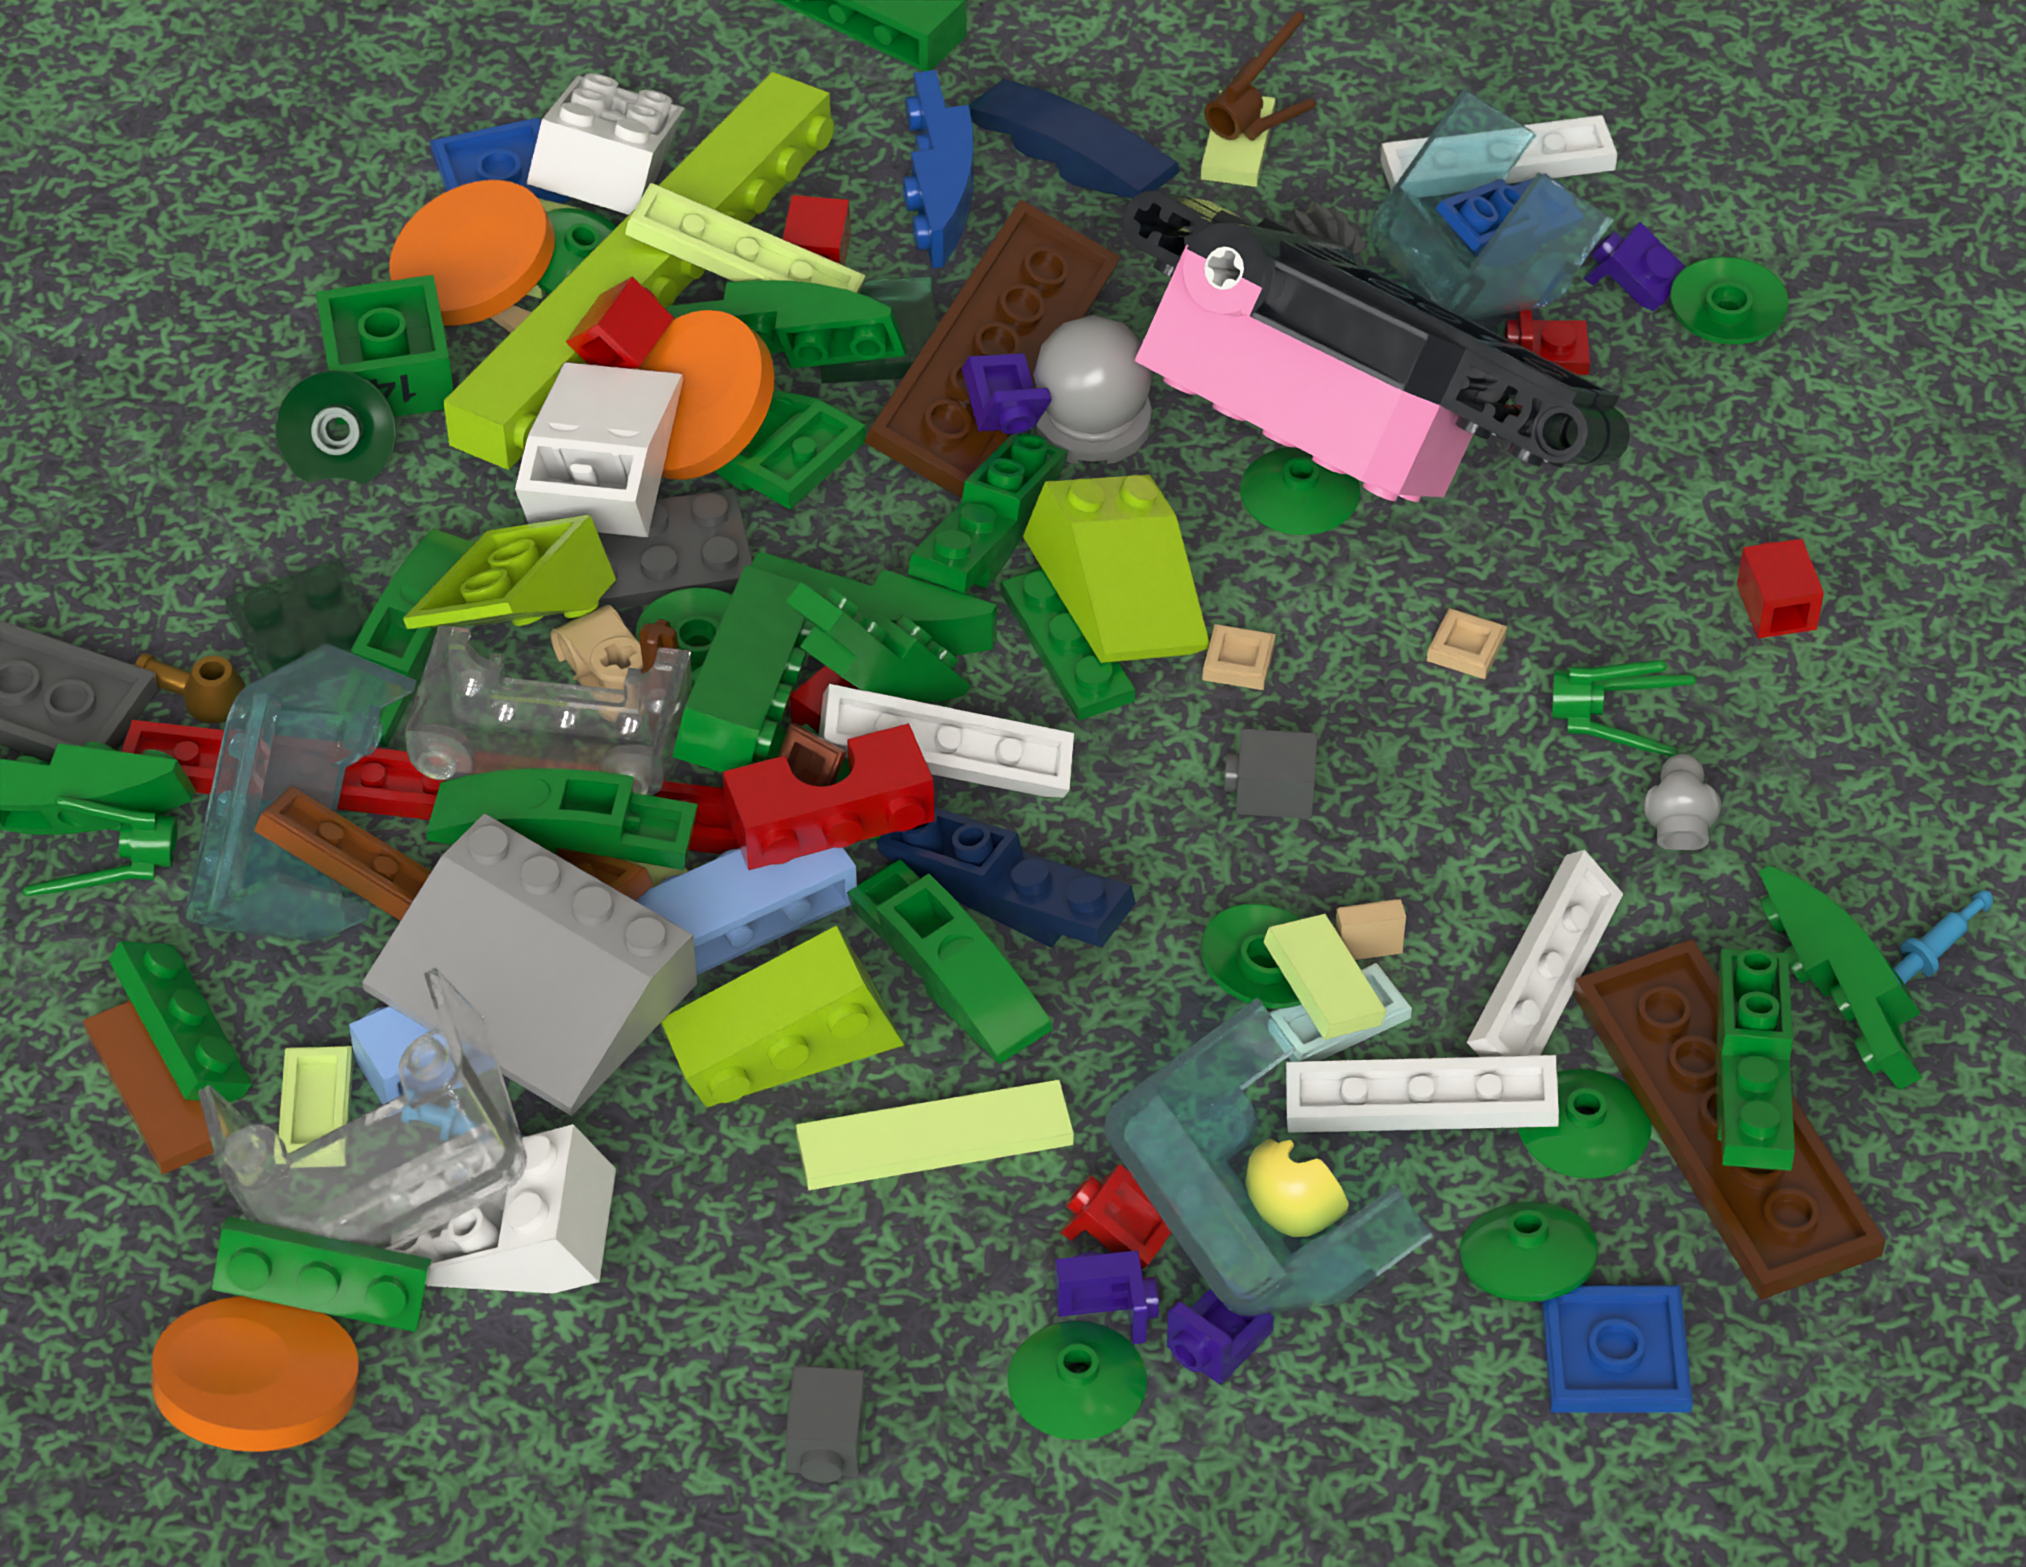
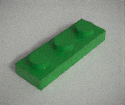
(1063, 649)
(179, 1020)
(321, 1274)

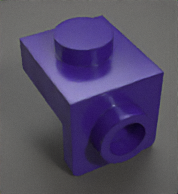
(1637, 264)
(1004, 393)
(1104, 1284)
(1213, 1337)

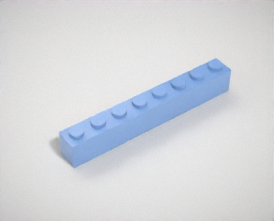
(717, 903)

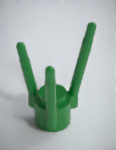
(1581, 694)
(142, 837)

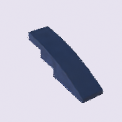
(1081, 142)

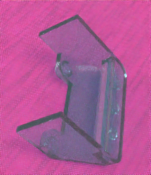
(1530, 252)
(281, 733)
(1176, 1145)

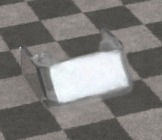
(398, 1166)

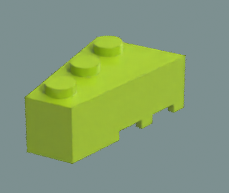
(782, 1022)

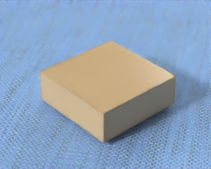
(1466, 643)
(1239, 657)
(1372, 928)

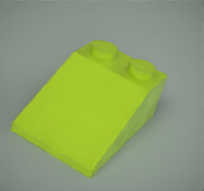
(1118, 566)
(520, 577)

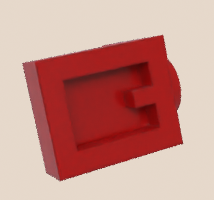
(1555, 340)
(1117, 1215)

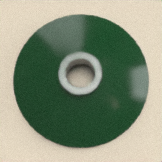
(305, 435)

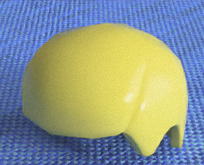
(1293, 1195)

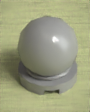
(1095, 390)

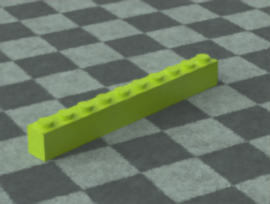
(730, 171)

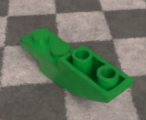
(810, 321)
(991, 518)
(952, 619)
(385, 635)
(876, 652)
(91, 773)
(569, 811)
(953, 957)
(1849, 967)
(1754, 1060)

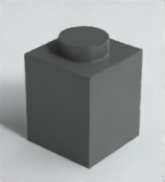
(1273, 773)
(825, 1423)

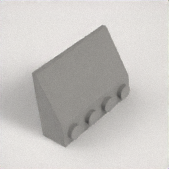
(543, 954)

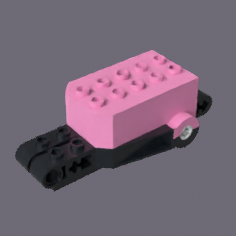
(1348, 359)

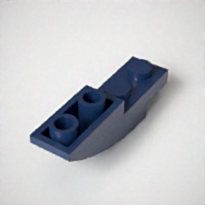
(993, 876)

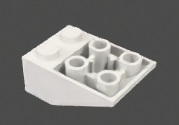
(604, 142)
(600, 447)
(537, 1234)

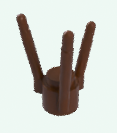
(1240, 104)

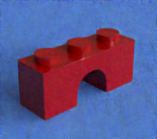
(786, 819)

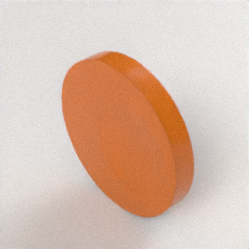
(481, 245)
(722, 390)
(254, 1374)

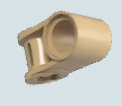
(598, 648)

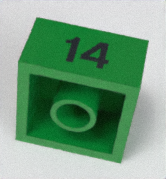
(390, 338)

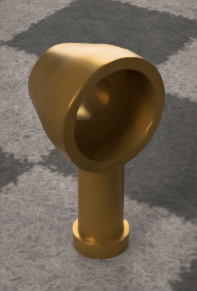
(206, 690)

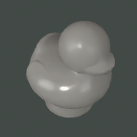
(1682, 805)

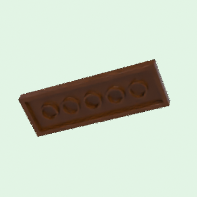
(1012, 302)
(1662, 1035)

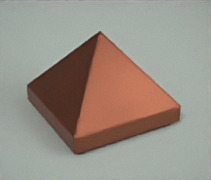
(811, 756)

